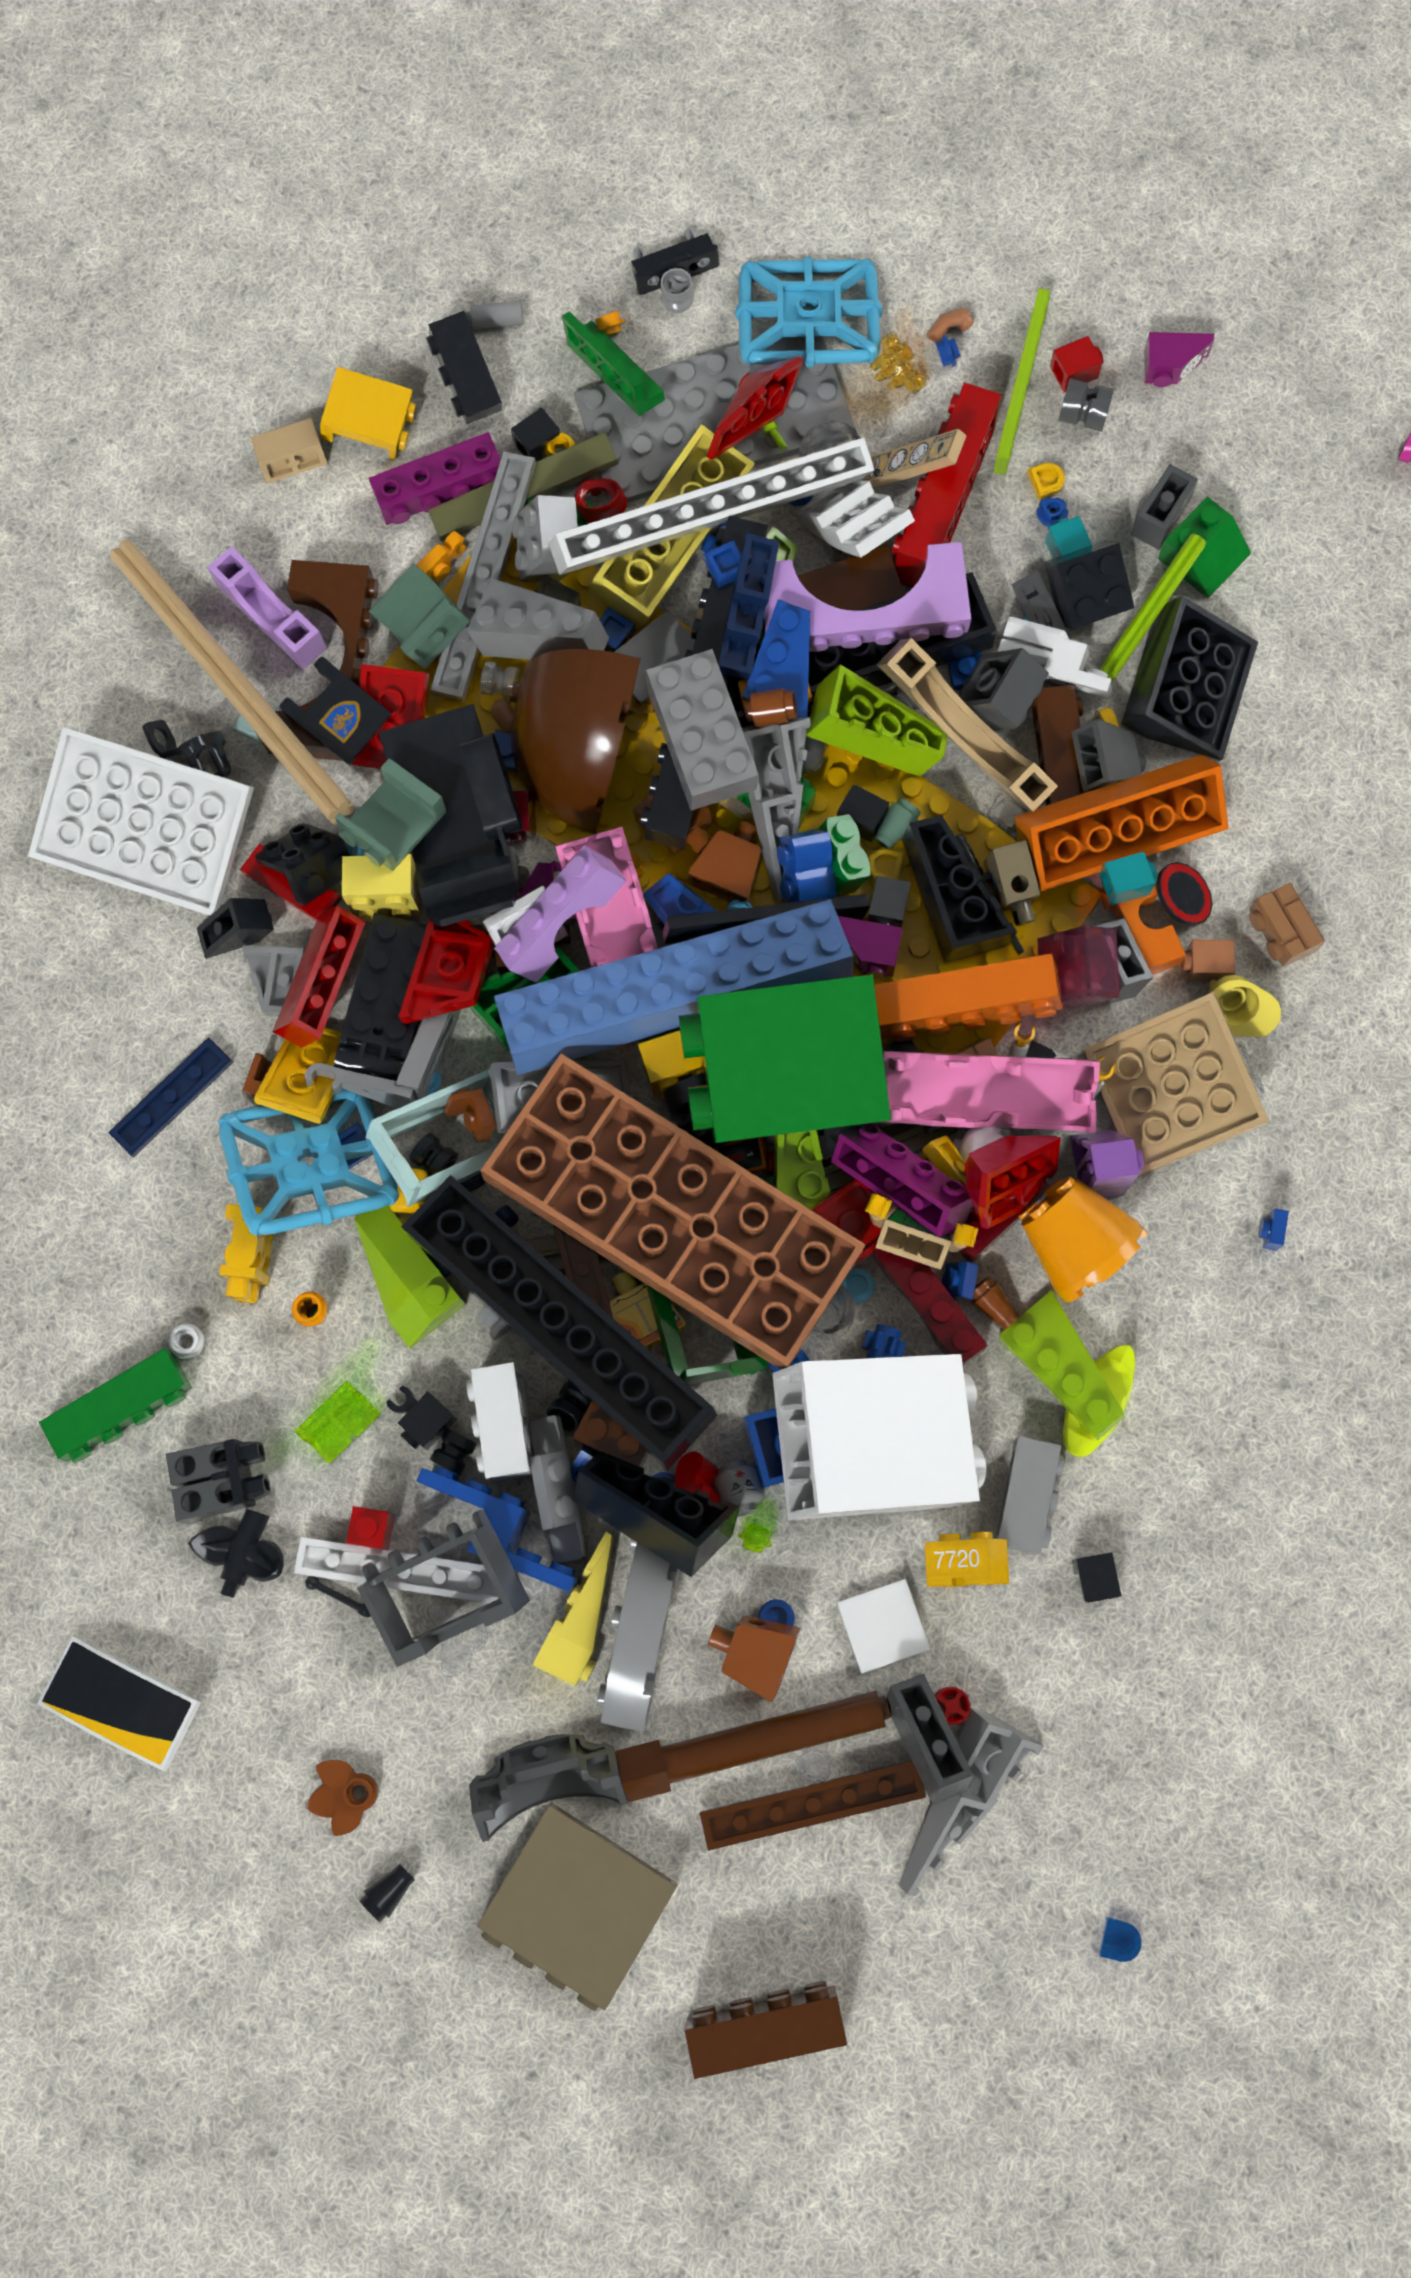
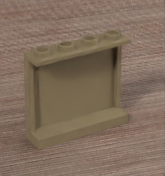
(576, 1907)

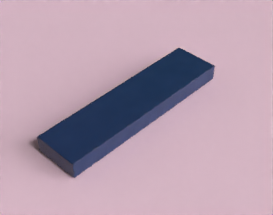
(170, 1097)

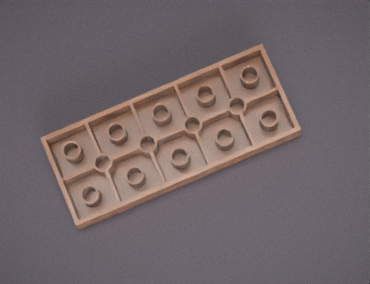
(672, 1212)

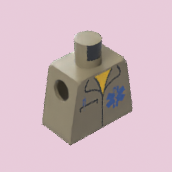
(1011, 867)

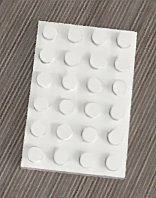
(140, 821)

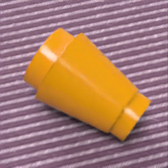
(304, 1304)

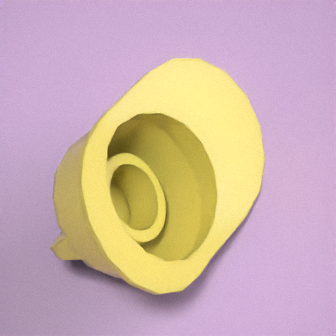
(1246, 1006)

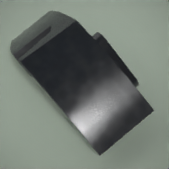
(468, 855)

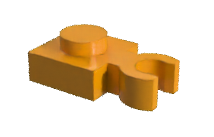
(438, 560)

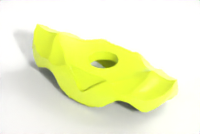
(1117, 1369)

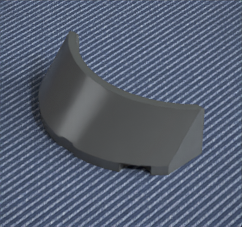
(540, 1773)

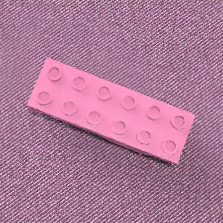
(624, 923)
(991, 1091)

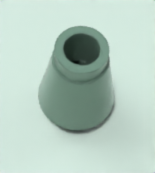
(896, 822)

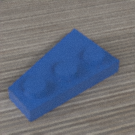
(784, 655)

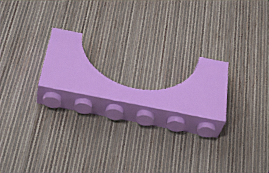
(931, 608)

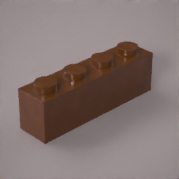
(1054, 718)

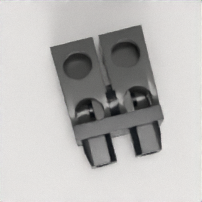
(215, 1479)

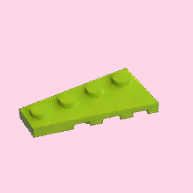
(800, 1168)
(1059, 1360)

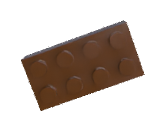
(764, 2030)

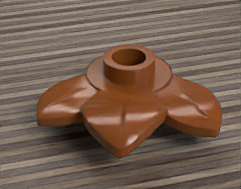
(337, 1797)

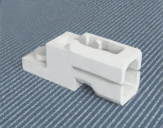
(1057, 655)

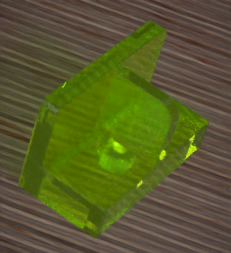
(338, 1422)

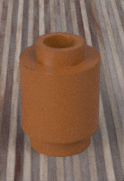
(771, 707)

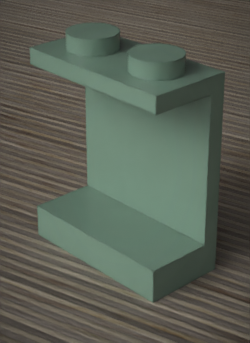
(419, 616)
(393, 817)

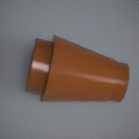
(994, 1303)

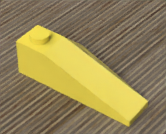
(573, 1639)

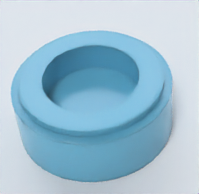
(860, 1283)

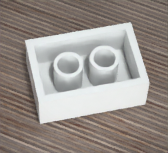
(501, 1422)

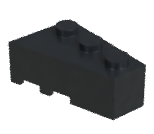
(463, 368)

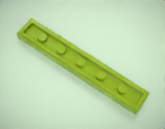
(1022, 381)

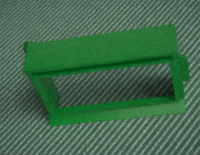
(746, 1362)

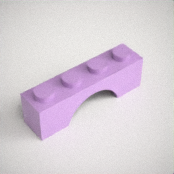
(280, 623)
(584, 883)

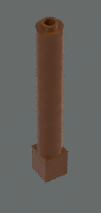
(651, 1768)

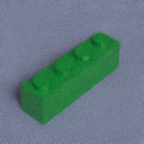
(116, 1405)

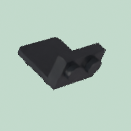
(308, 859)

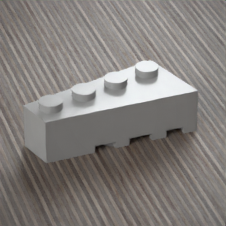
(528, 624)

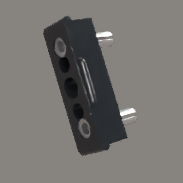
(693, 256)

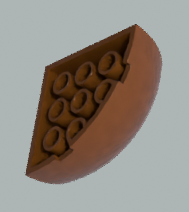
(571, 729)

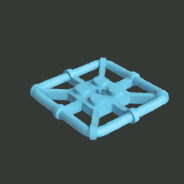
(822, 320)
(297, 1178)

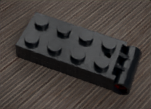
(378, 998)

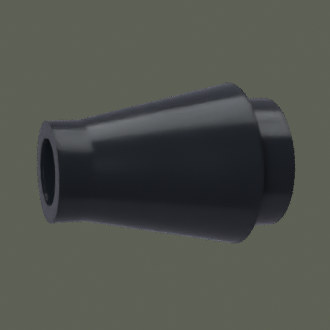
(386, 1893)

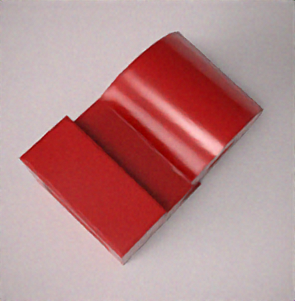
(695, 1473)

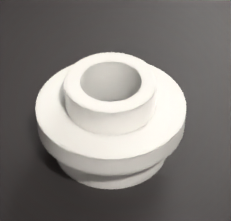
(176, 1338)

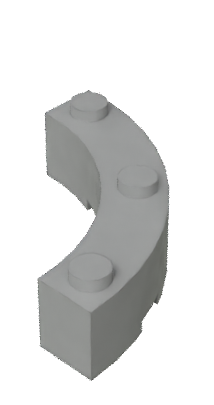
(637, 1641)

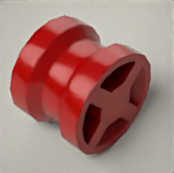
(959, 1704)

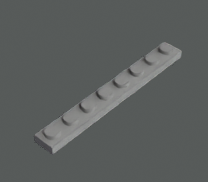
(486, 562)

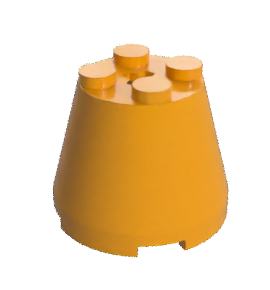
(1079, 1236)

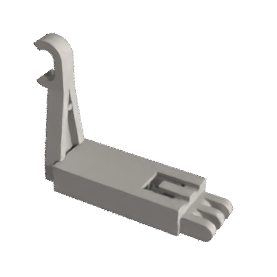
(414, 1076)

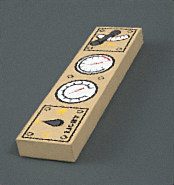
(916, 458)

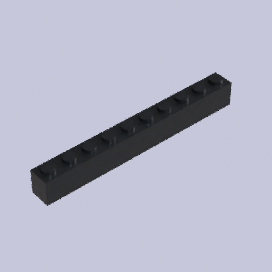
(670, 814)

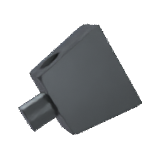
(1106, 755)

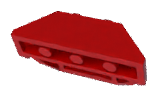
(1009, 1175)

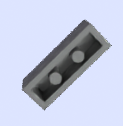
(928, 1739)

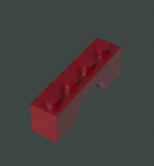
(934, 1305)

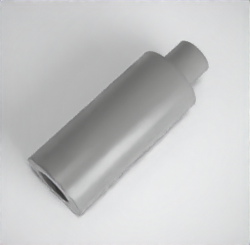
(495, 315)

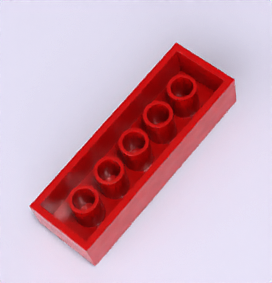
(946, 490)

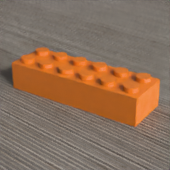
(1124, 819)
(968, 998)

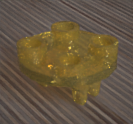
(897, 363)

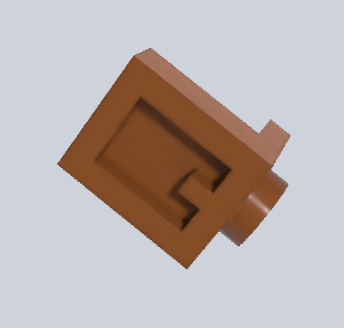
(476, 1112)

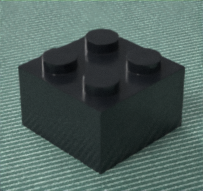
(1089, 584)

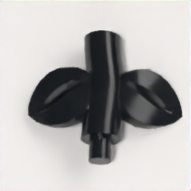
(240, 1552)

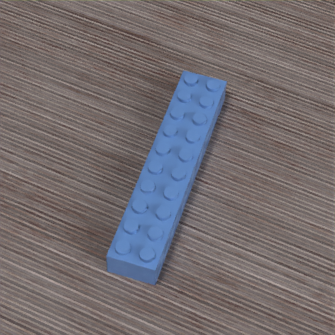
(651, 989)

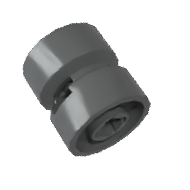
(1086, 404)

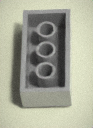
(701, 729)

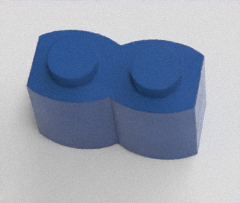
(806, 866)

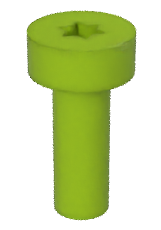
(771, 429)

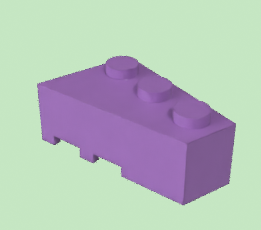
(1106, 1161)

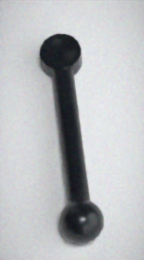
(313, 1583)

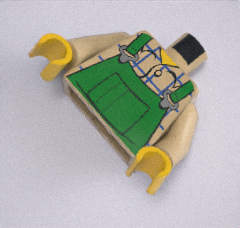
(912, 1240)

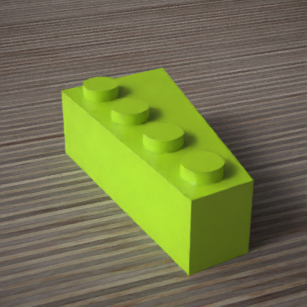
(873, 724)

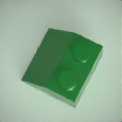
(1223, 549)

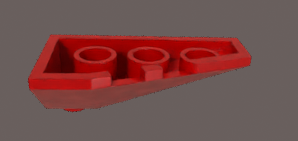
(758, 401)

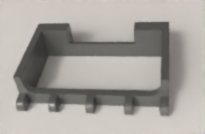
(497, 1564)

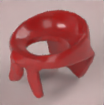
(592, 514)

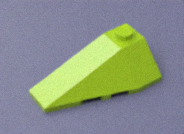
(408, 1282)

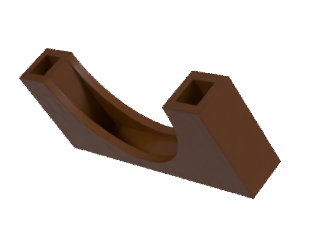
(346, 597)

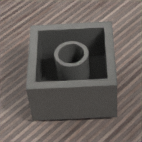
(1003, 687)

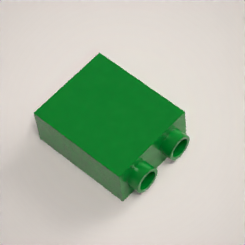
(787, 1059)

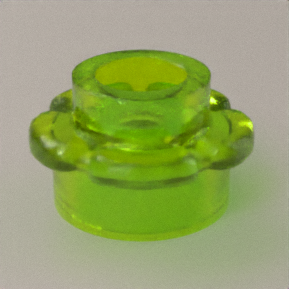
(755, 1537)

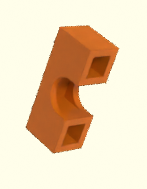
(1158, 946)

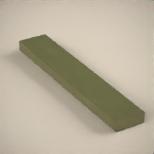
(549, 477)

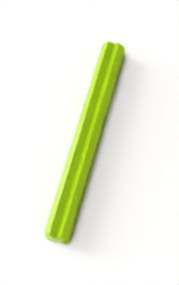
(1153, 605)

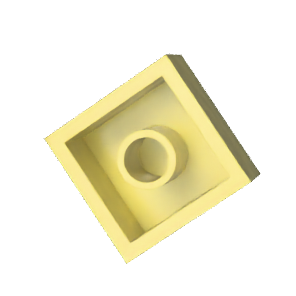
(380, 890)

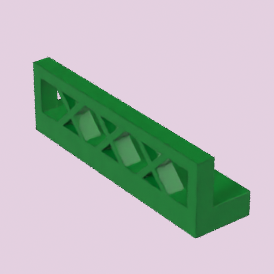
(612, 365)

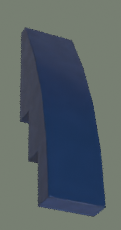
(747, 606)

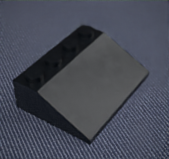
(1190, 680)

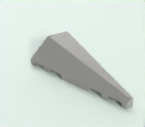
(778, 797)
(993, 1754)

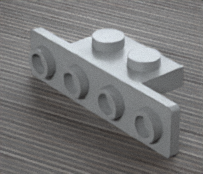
(555, 1489)

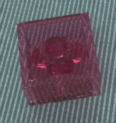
(1084, 963)

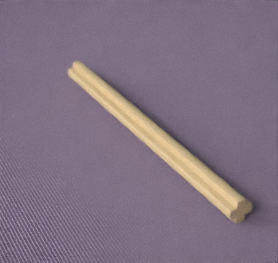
(232, 682)

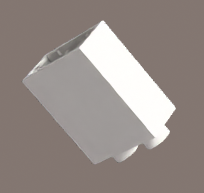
(877, 1436)

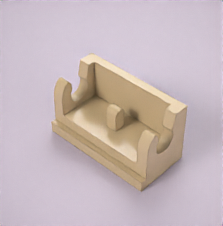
(289, 450)

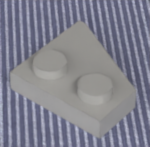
(272, 974)

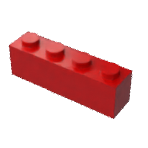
(319, 976)

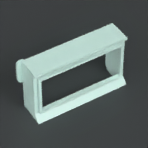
(414, 1115)

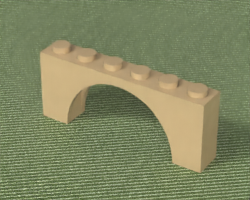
(921, 681)

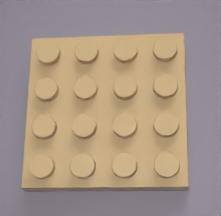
(1178, 1083)

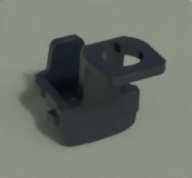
(191, 749)

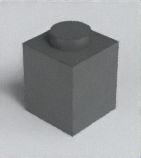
(889, 901)

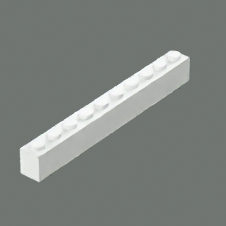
(710, 506)

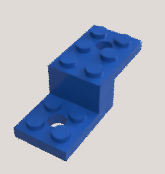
(508, 1521)

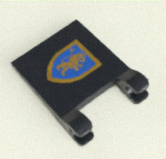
(342, 716)

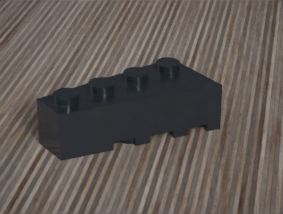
(952, 890)
(654, 1512)

